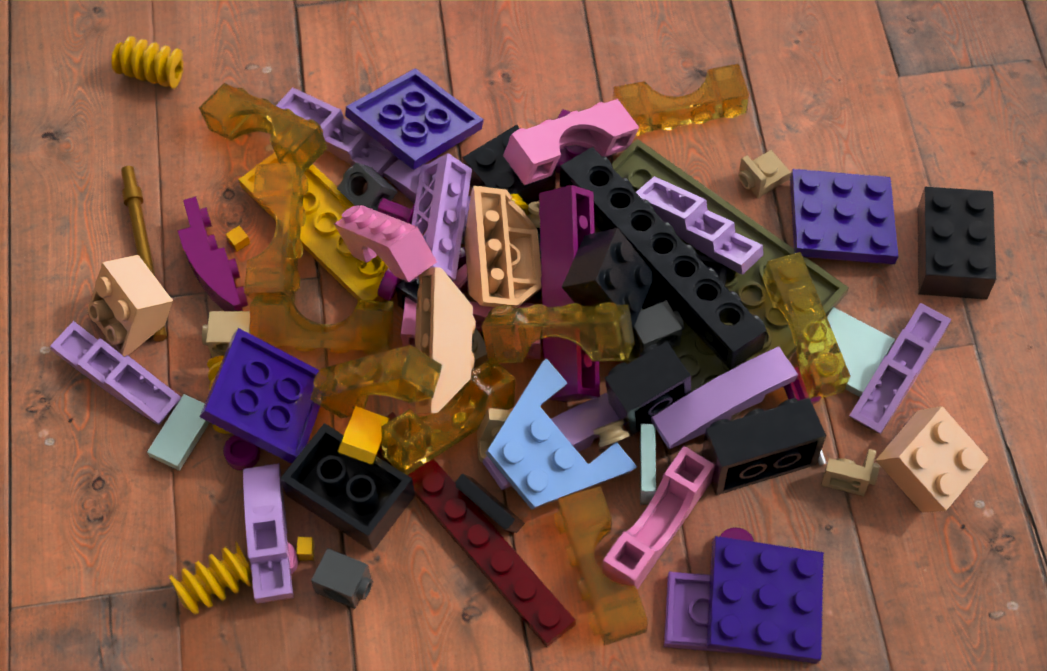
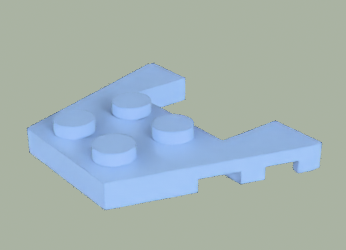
(539, 456)

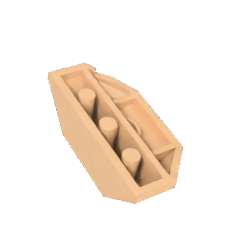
(500, 250)
(444, 334)

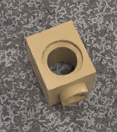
(221, 329)

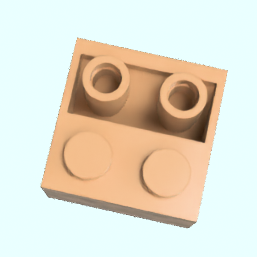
(128, 303)

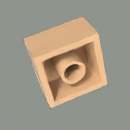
(932, 459)

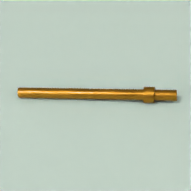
(133, 199)

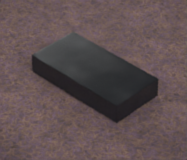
(489, 503)

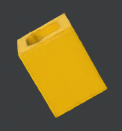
(237, 238)
(305, 548)

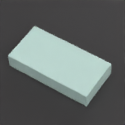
(179, 433)
(647, 463)

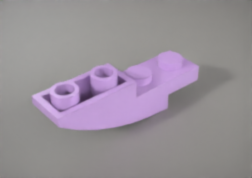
(267, 533)

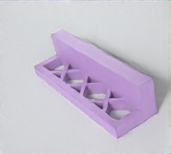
(446, 212)

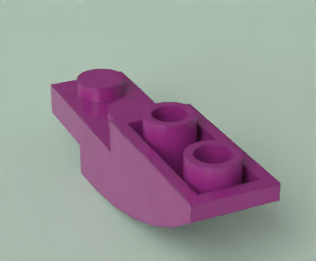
(210, 263)

